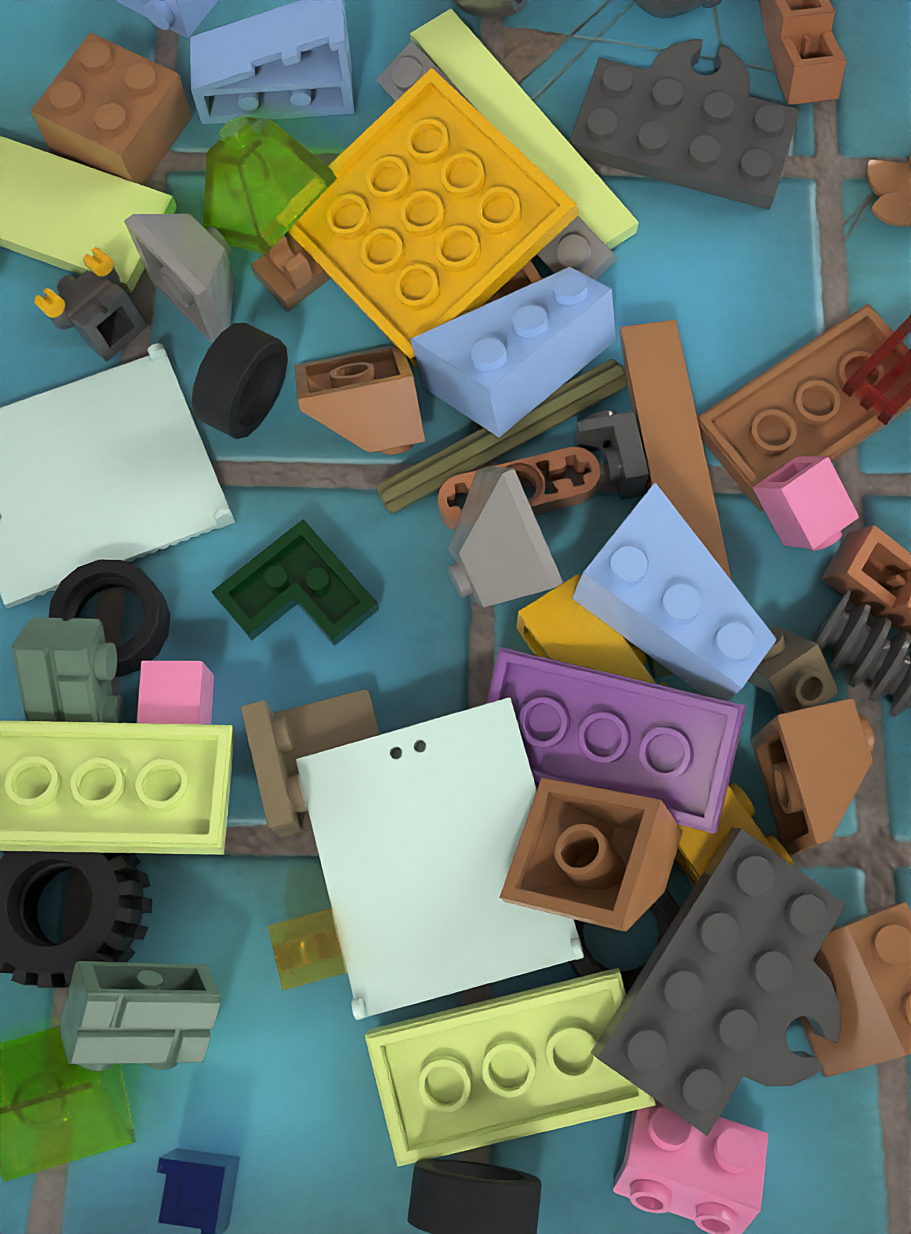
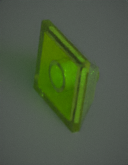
(259, 183)

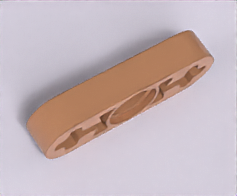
(562, 492)

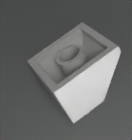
(187, 267)
(499, 543)

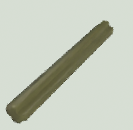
(485, 447)

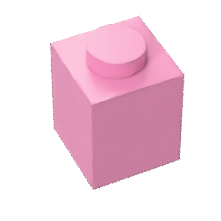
(806, 503)
(175, 693)

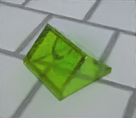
(56, 1108)

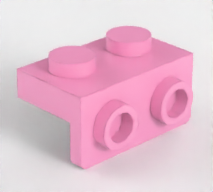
(692, 1174)

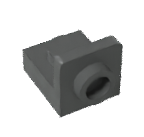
(620, 446)

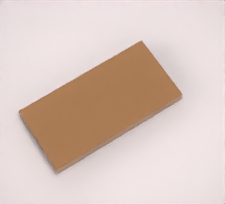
(801, 404)

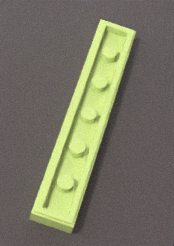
(511, 111)

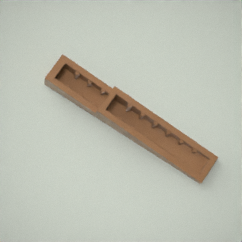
(670, 428)

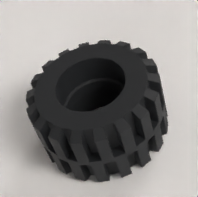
(105, 936)

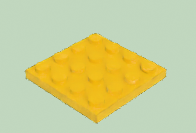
(430, 213)

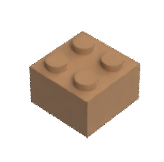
(113, 110)

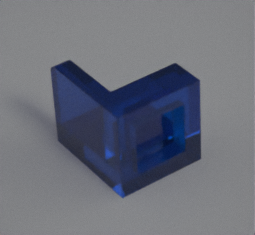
(198, 1189)

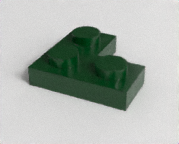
(295, 572)

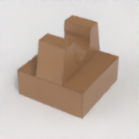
(288, 272)

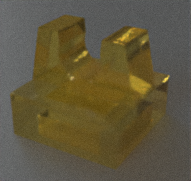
(307, 949)

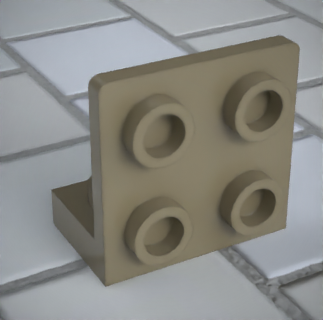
(296, 733)

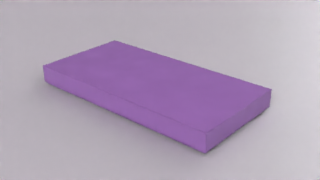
(622, 734)

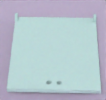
(101, 475)
(422, 855)

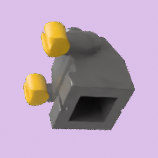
(94, 306)

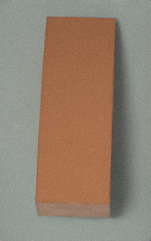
(804, 49)
(875, 573)

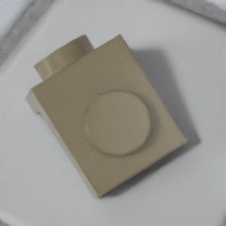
(794, 673)

